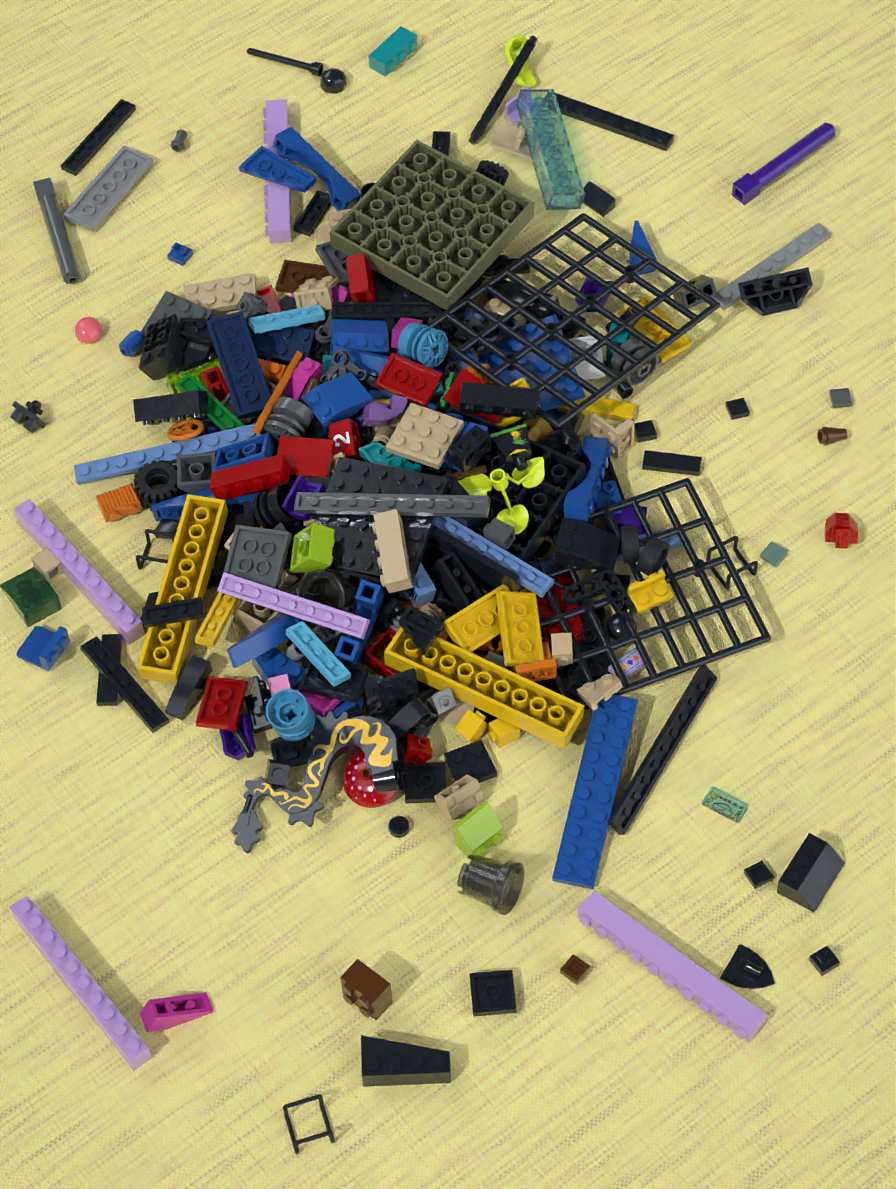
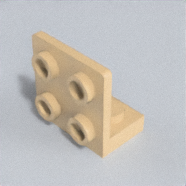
(316, 292)
(620, 438)

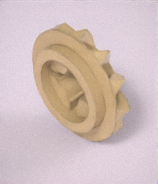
(434, 611)

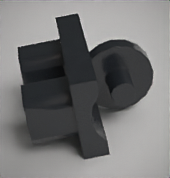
(21, 412)

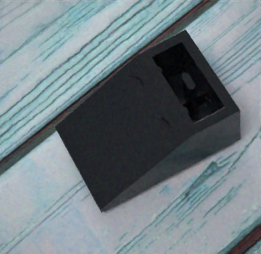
(162, 348)

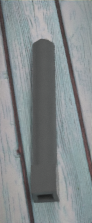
(57, 230)

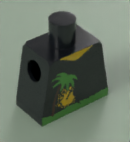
(512, 446)

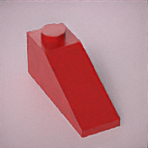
(214, 382)

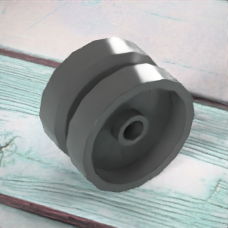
(638, 350)

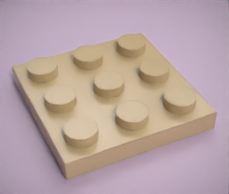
(424, 436)

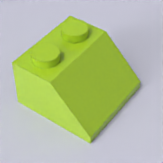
(312, 548)
(478, 831)

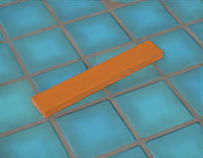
(277, 392)

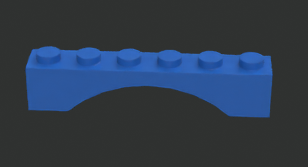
(294, 147)
(580, 500)

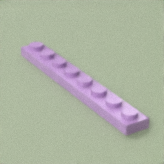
(293, 605)

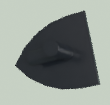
(747, 970)

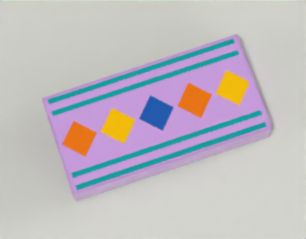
(630, 663)

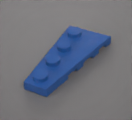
(276, 169)

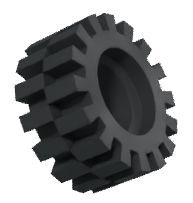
(493, 171)

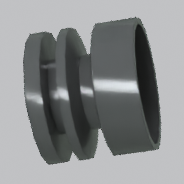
(288, 419)

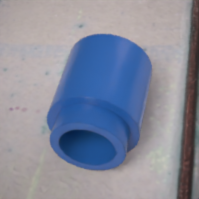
(132, 343)

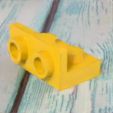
(649, 592)

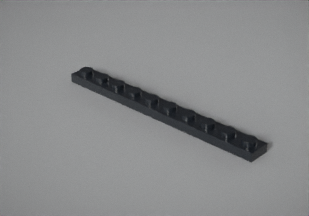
(662, 750)

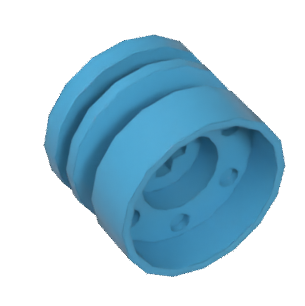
(423, 344)
(283, 708)

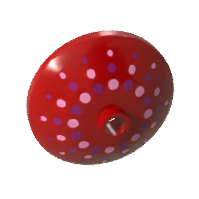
(362, 788)

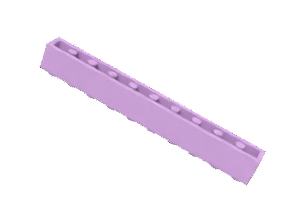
(278, 199)
(80, 572)
(671, 966)
(80, 983)

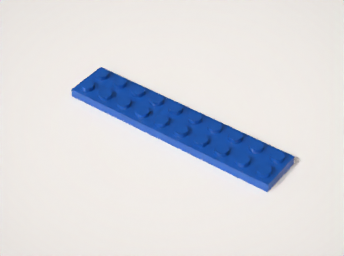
(595, 792)

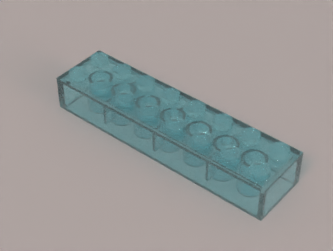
(550, 149)

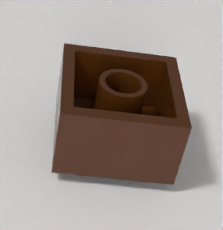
(366, 990)

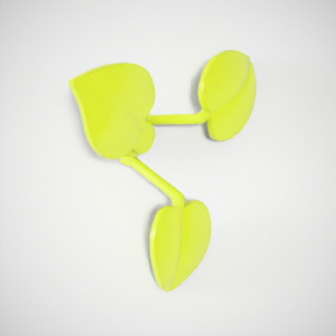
(530, 477)

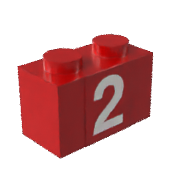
(347, 438)

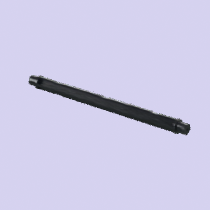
(503, 89)

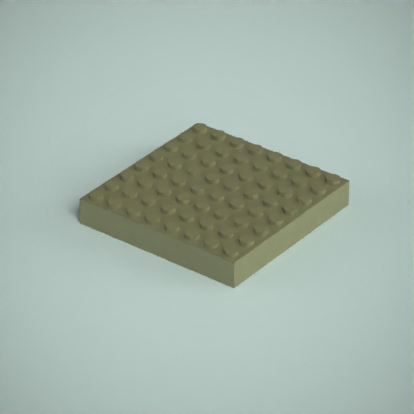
(432, 224)

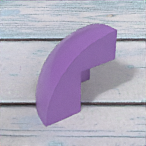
(379, 414)

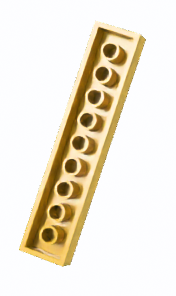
(184, 579)
(489, 688)

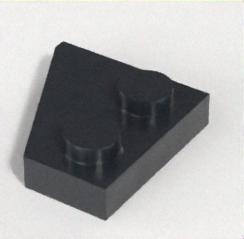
(420, 628)

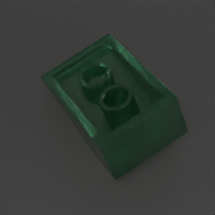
(31, 596)

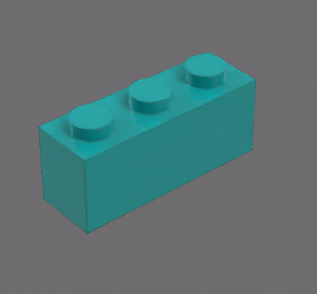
(393, 51)

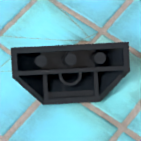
(776, 292)

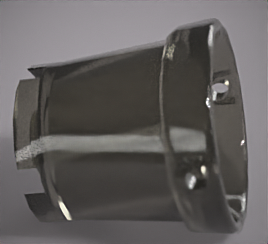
(327, 589)
(492, 882)

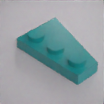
(377, 454)

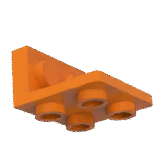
(539, 670)

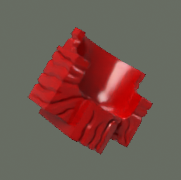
(841, 530)

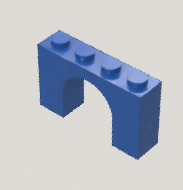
(369, 601)

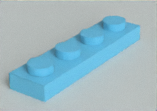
(287, 318)
(318, 653)

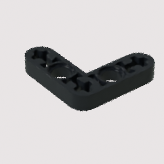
(601, 587)

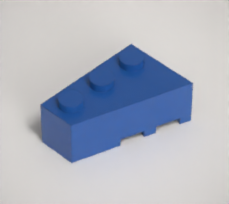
(274, 664)

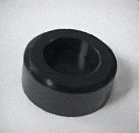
(399, 827)

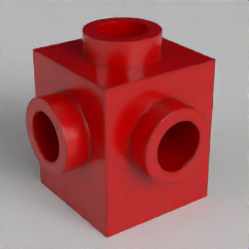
(417, 749)

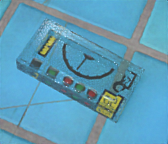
(725, 804)

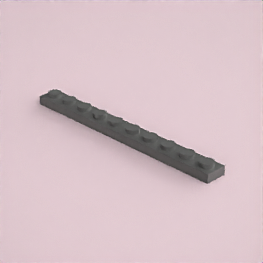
(405, 504)

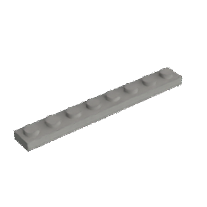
(775, 263)

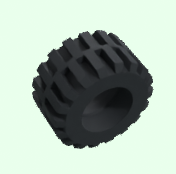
(155, 474)

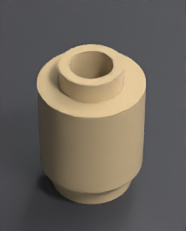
(383, 435)

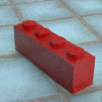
(249, 477)

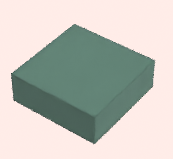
(773, 554)

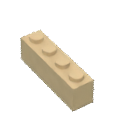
(392, 550)

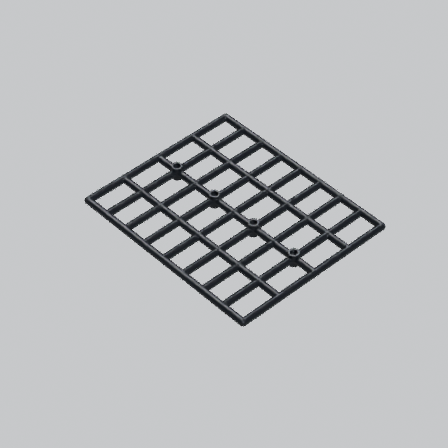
(590, 304)
(698, 570)

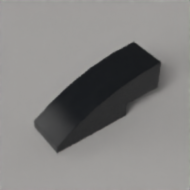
(188, 687)

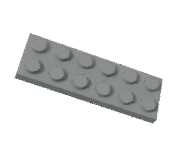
(108, 188)

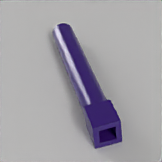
(749, 185)

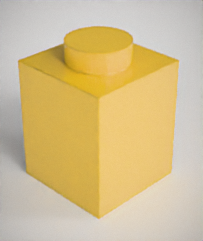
(472, 725)
(502, 732)

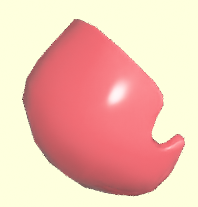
(88, 330)

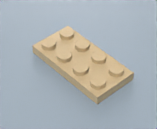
(222, 293)

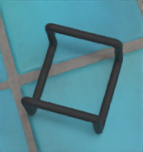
(144, 557)
(747, 565)
(329, 1132)

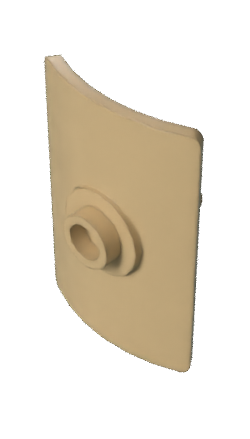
(511, 140)

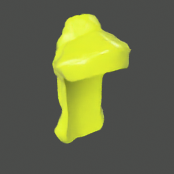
(512, 49)

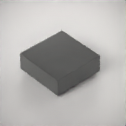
(840, 398)

